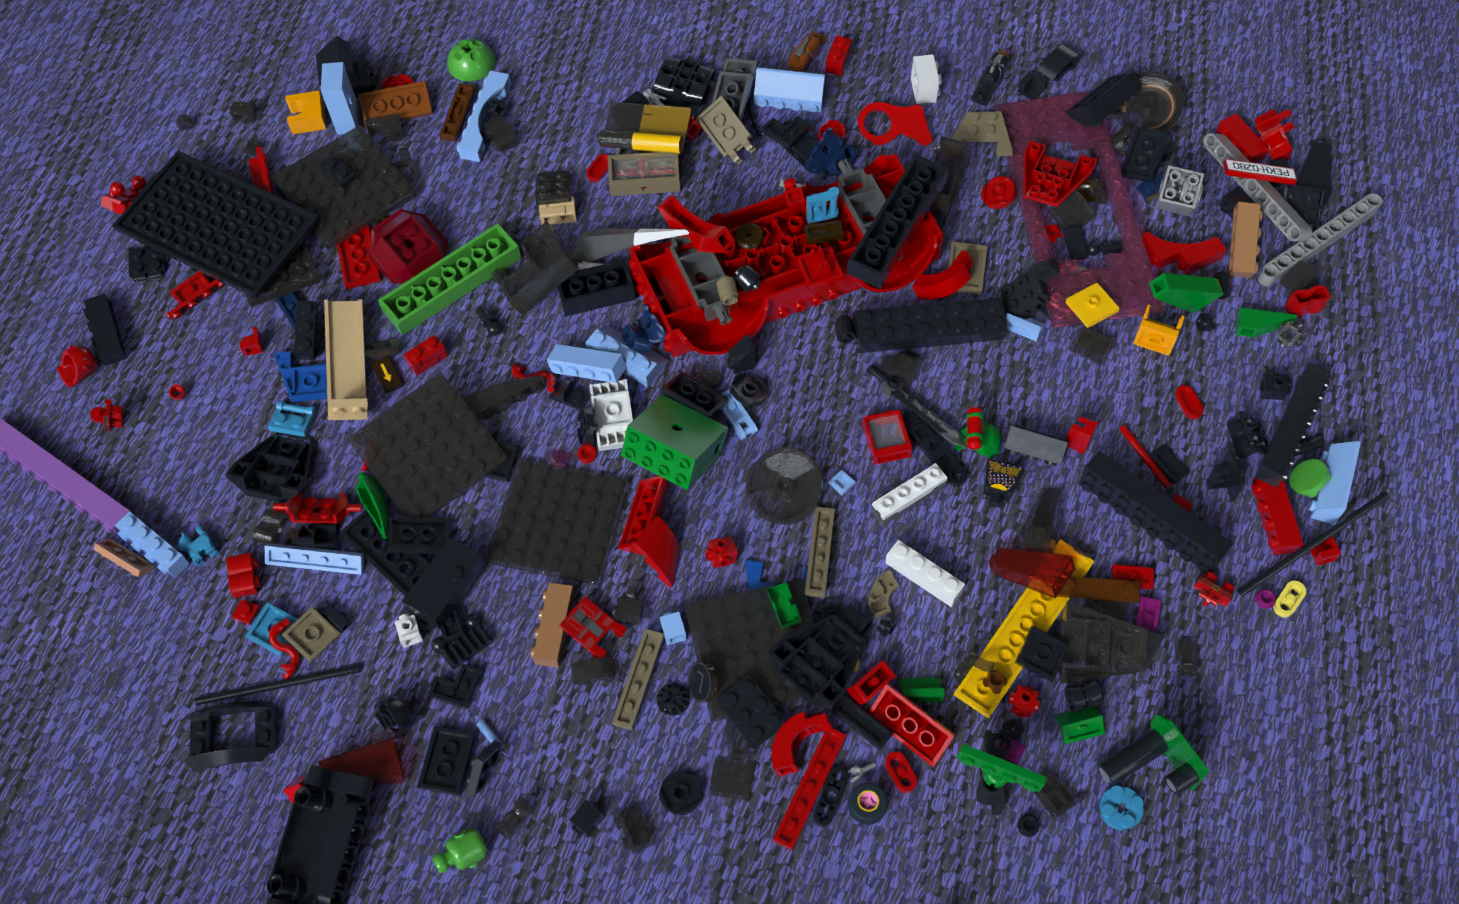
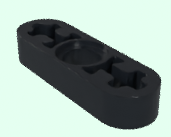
(830, 813)

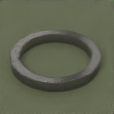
(1081, 552)

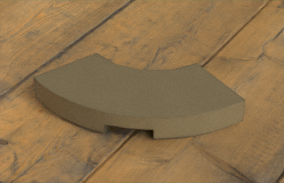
(881, 593)

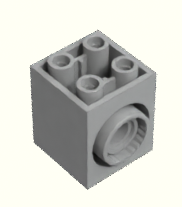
(1179, 191)

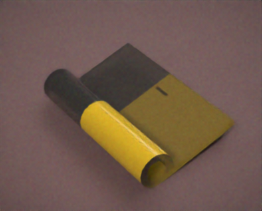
(645, 127)

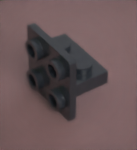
(1247, 435)
(1227, 476)

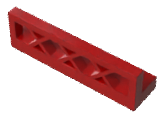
(260, 171)

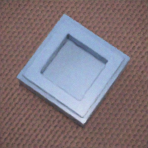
(842, 482)

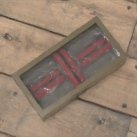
(643, 173)

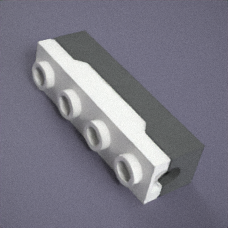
(909, 494)

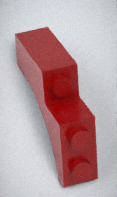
(702, 234)
(1188, 256)

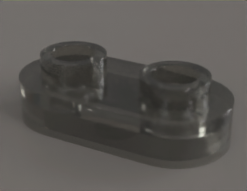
(383, 348)

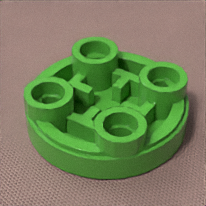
(1309, 477)

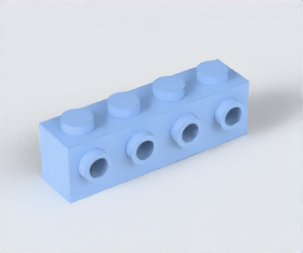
(586, 363)
(151, 544)

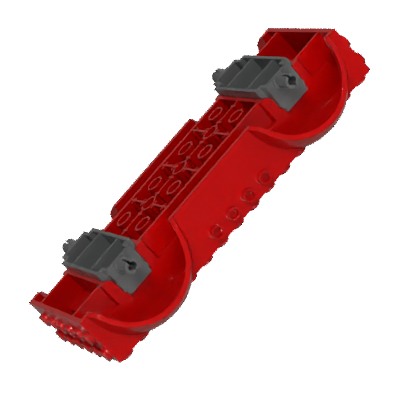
(693, 310)

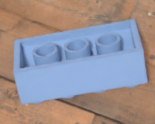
(789, 89)
(639, 365)
(1334, 496)

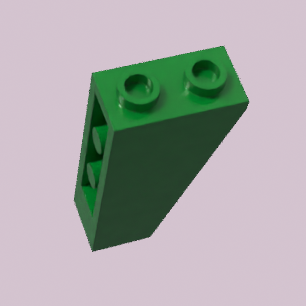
(1186, 291)

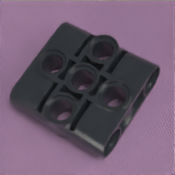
(683, 80)

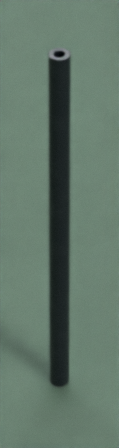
(277, 685)

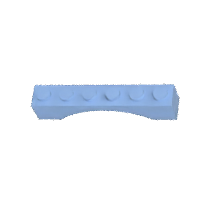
(472, 145)

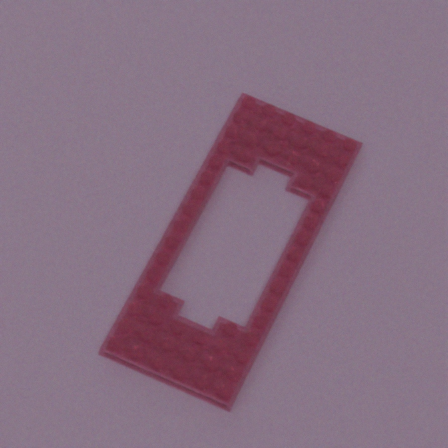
(1126, 273)

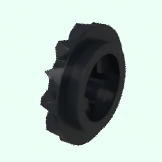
(670, 708)

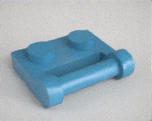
(816, 206)
(290, 423)

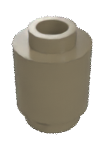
(727, 290)

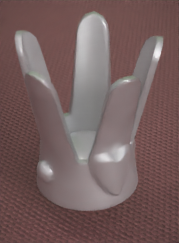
(652, 97)

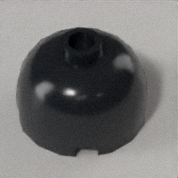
(395, 711)

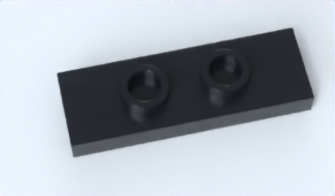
(862, 722)

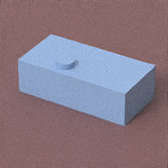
(339, 97)

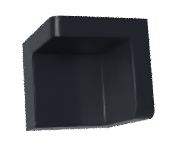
(1031, 86)

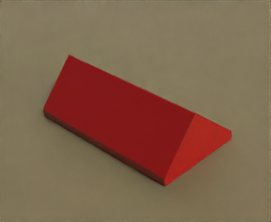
(645, 507)
(912, 725)

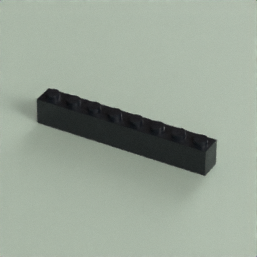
(1293, 424)

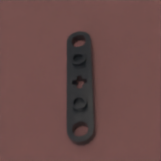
(924, 438)

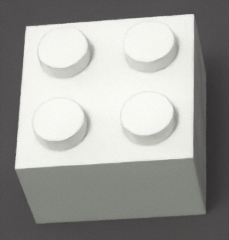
(925, 79)

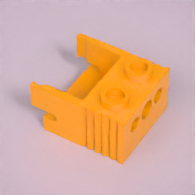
(1157, 335)

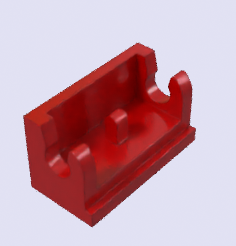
(1080, 437)

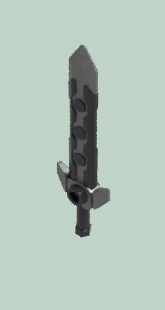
(897, 388)

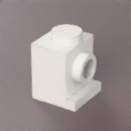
(412, 634)

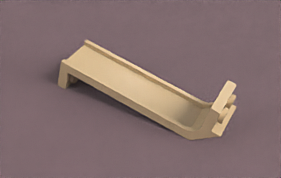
(345, 360)

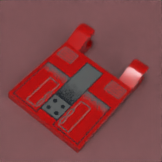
(588, 626)

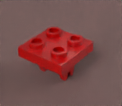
(819, 268)

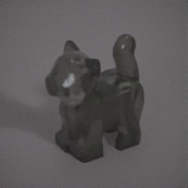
(514, 818)

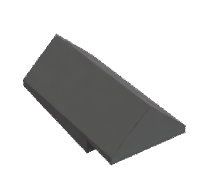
(735, 83)

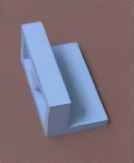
(1024, 326)

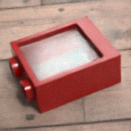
(886, 436)

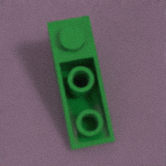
(1259, 322)

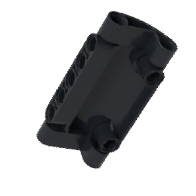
(320, 839)

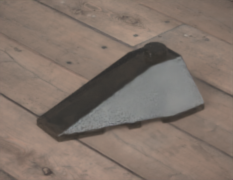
(1041, 524)

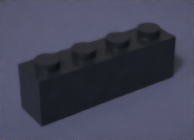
(104, 329)

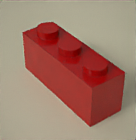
(1243, 138)

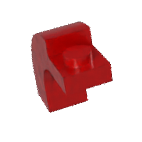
(946, 282)
(789, 738)

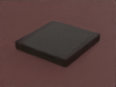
(731, 778)

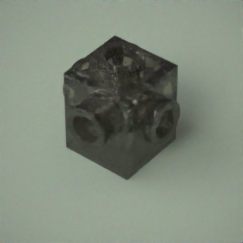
(1285, 332)

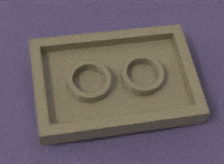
(978, 256)

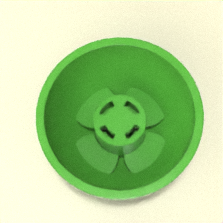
(470, 60)

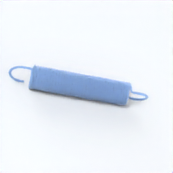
(489, 734)

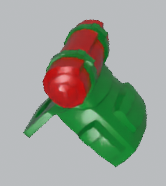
(980, 434)

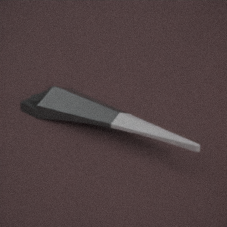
(609, 240)

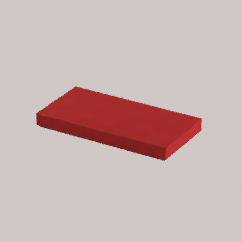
(355, 260)

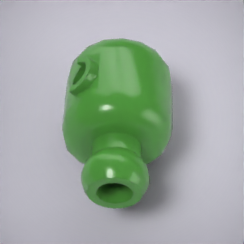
(462, 850)

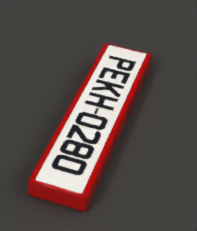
(1259, 171)

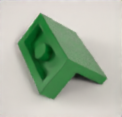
(922, 689)
(1080, 724)

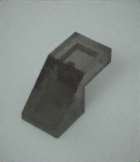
(596, 669)

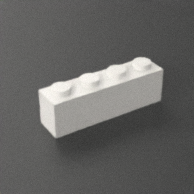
(924, 573)

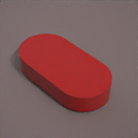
(598, 168)
(1189, 402)

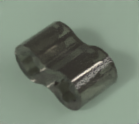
(269, 526)

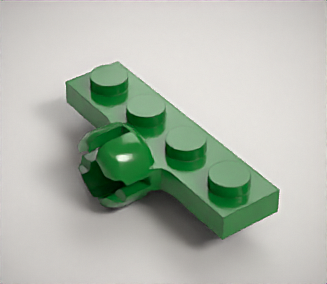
(999, 771)

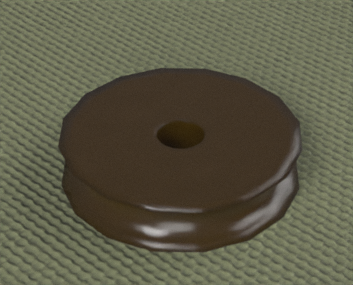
(751, 230)

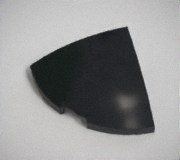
(317, 536)

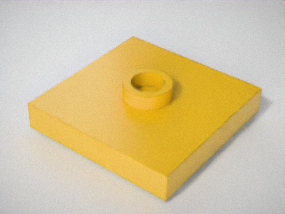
(1092, 305)

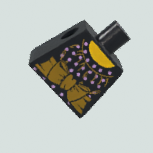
(1000, 481)

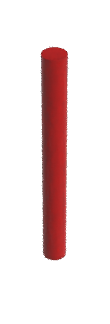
(1145, 457)

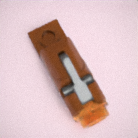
(806, 51)

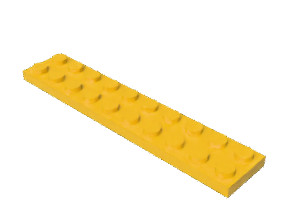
(1030, 610)

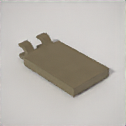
(726, 129)

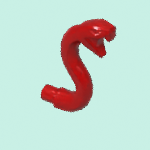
(552, 380)
(295, 658)

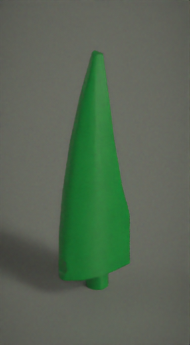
(373, 499)

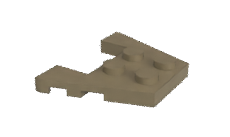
(985, 128)

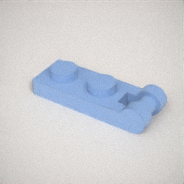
(738, 416)

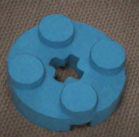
(1110, 813)

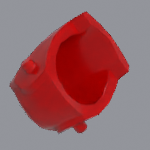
(76, 365)

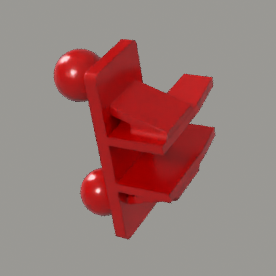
(1274, 133)
(120, 197)

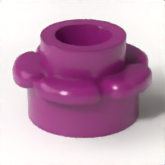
(1268, 595)

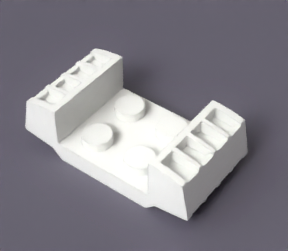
(611, 413)

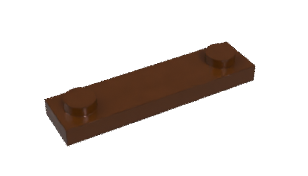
(457, 112)
(1101, 589)

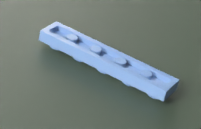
(314, 558)

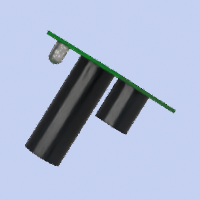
(1160, 740)

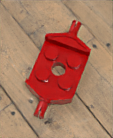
(317, 509)

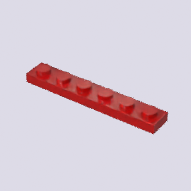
(809, 789)

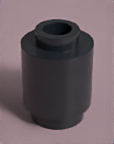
(1225, 283)
(844, 329)

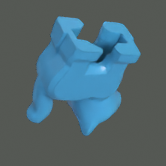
(198, 547)

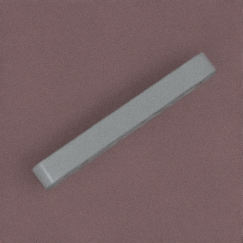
(1261, 191)
(1320, 239)

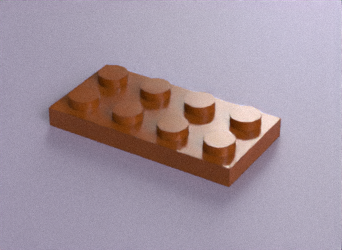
(407, 100)

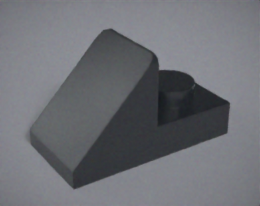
(568, 395)

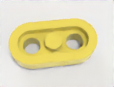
(1288, 599)

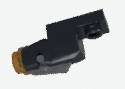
(990, 78)

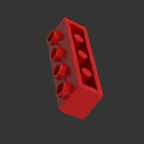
(1277, 517)

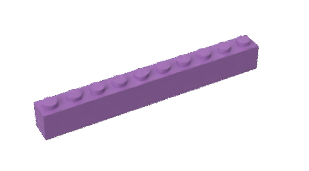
(60, 478)

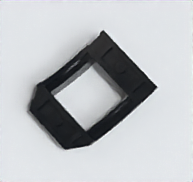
(201, 735)

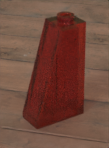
(1033, 569)
(374, 761)

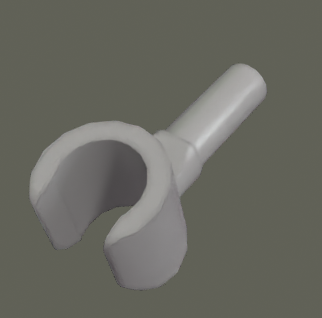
(858, 771)

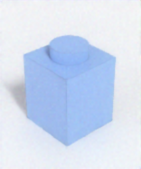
(672, 627)

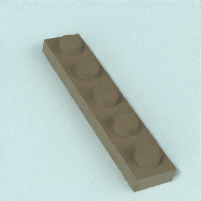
(819, 552)
(638, 679)

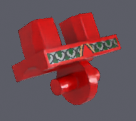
(110, 416)

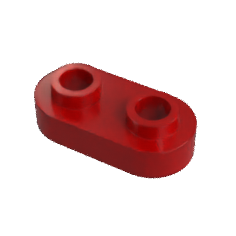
(901, 772)

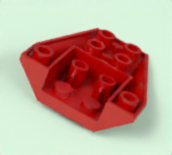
(1051, 178)

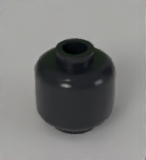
(747, 278)

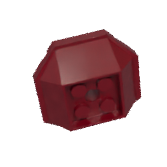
(396, 260)

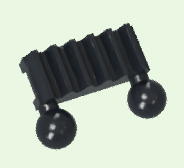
(464, 648)

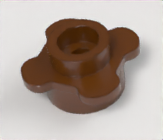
(1001, 680)

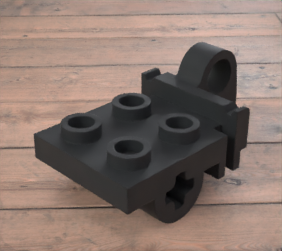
(1030, 289)
(988, 794)

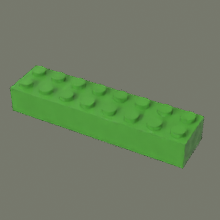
(449, 279)

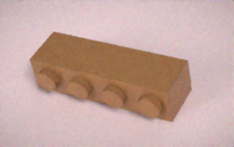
(1244, 240)
(549, 635)

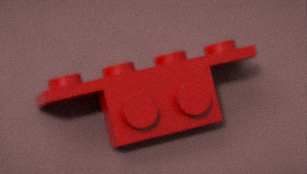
(190, 291)

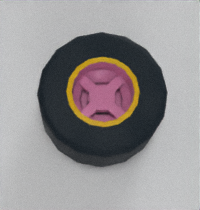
(866, 796)

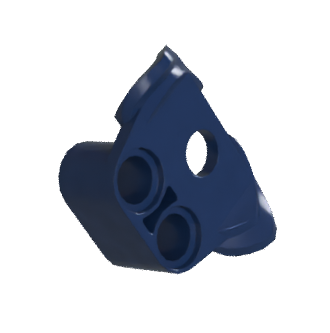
(819, 162)
(642, 336)

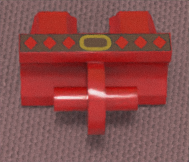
(1213, 593)

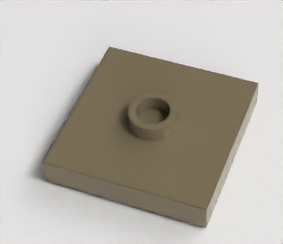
(311, 634)

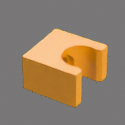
(312, 112)

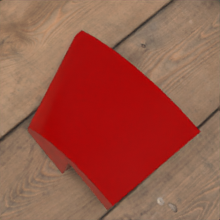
(660, 549)

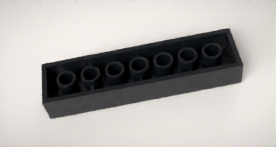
(897, 221)
(929, 325)
(1155, 513)

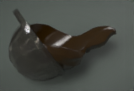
(1093, 190)

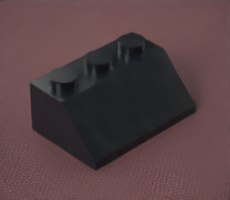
(695, 395)

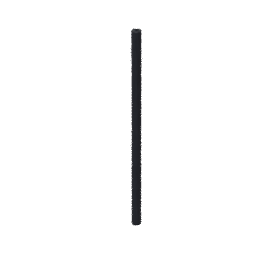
(1313, 543)

